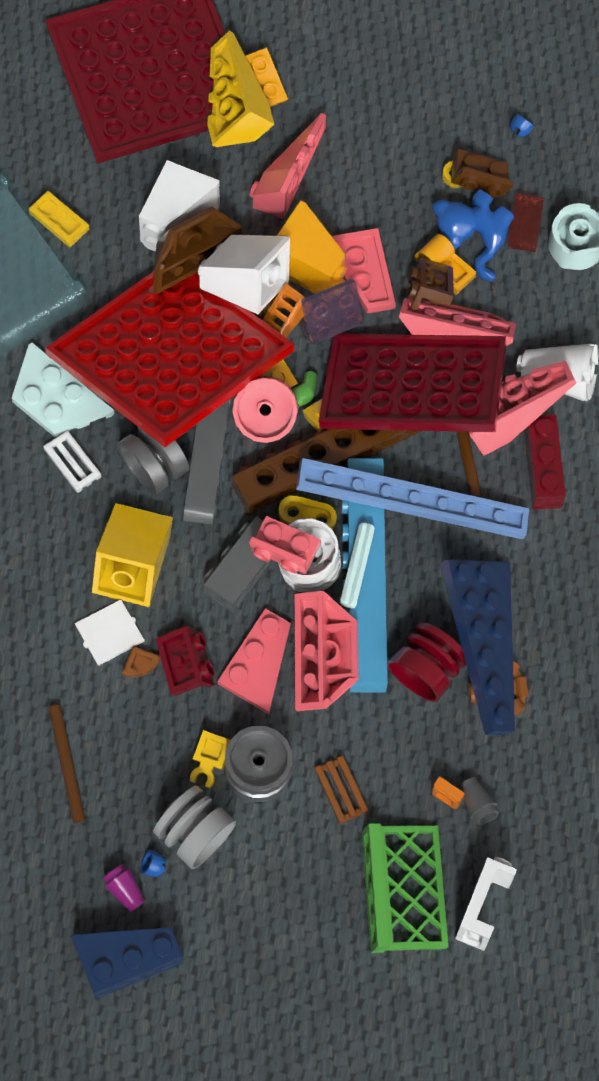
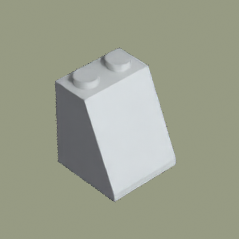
(175, 198)
(247, 270)

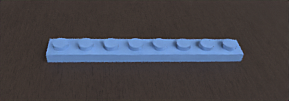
(412, 498)

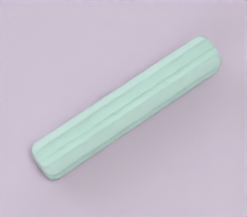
(357, 565)

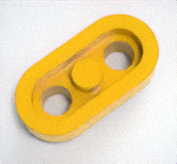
(306, 509)

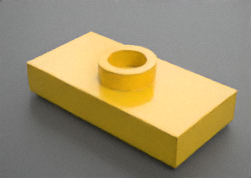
(58, 219)

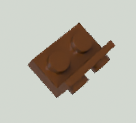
(480, 172)
(432, 282)

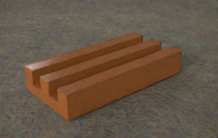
(330, 766)

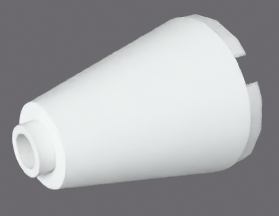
(580, 359)

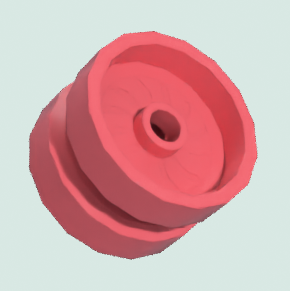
(262, 426)

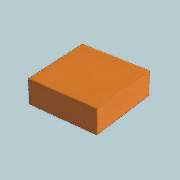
(447, 793)

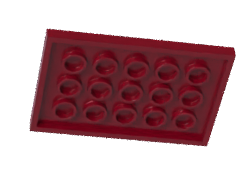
(413, 382)

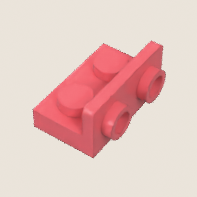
(284, 545)

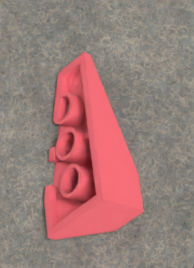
(282, 178)
(523, 402)

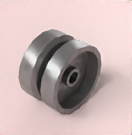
(151, 461)
(254, 781)

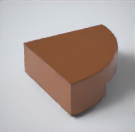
(140, 662)

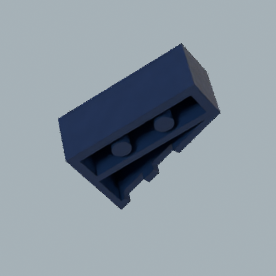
(125, 957)

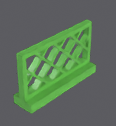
(378, 884)

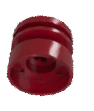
(427, 661)

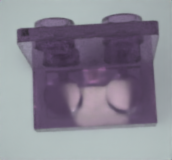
(331, 312)

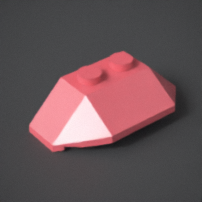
(454, 320)
(323, 651)

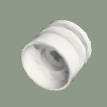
(327, 559)

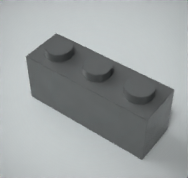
(237, 571)

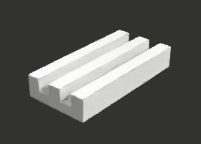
(85, 480)

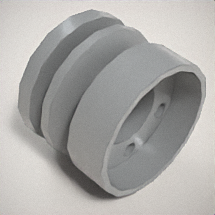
(188, 822)

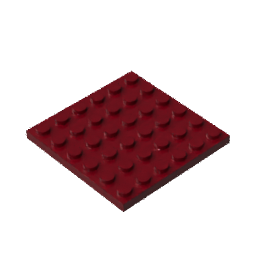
(138, 71)

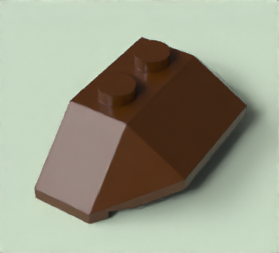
(188, 244)

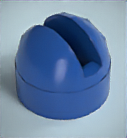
(521, 123)
(153, 864)

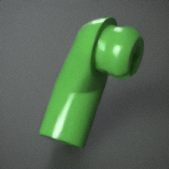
(306, 390)

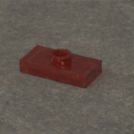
(526, 223)

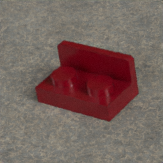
(185, 660)

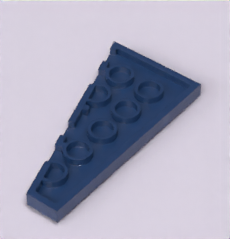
(483, 618)

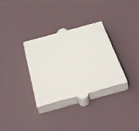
(109, 632)

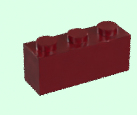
(545, 463)

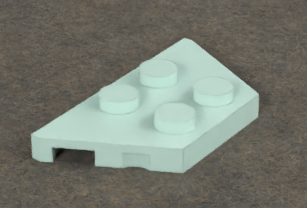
(55, 396)

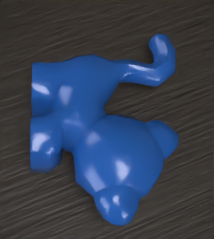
(460, 221)

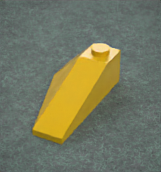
(238, 102)

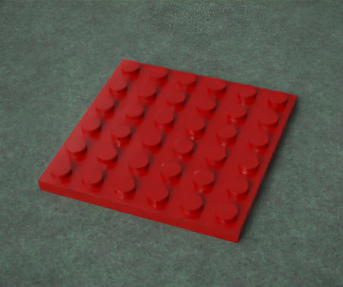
(169, 354)

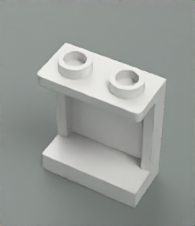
(472, 930)

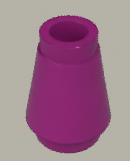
(124, 887)

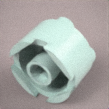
(575, 237)

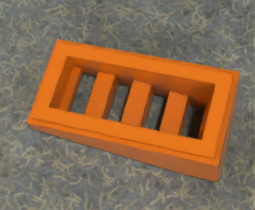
(281, 302)

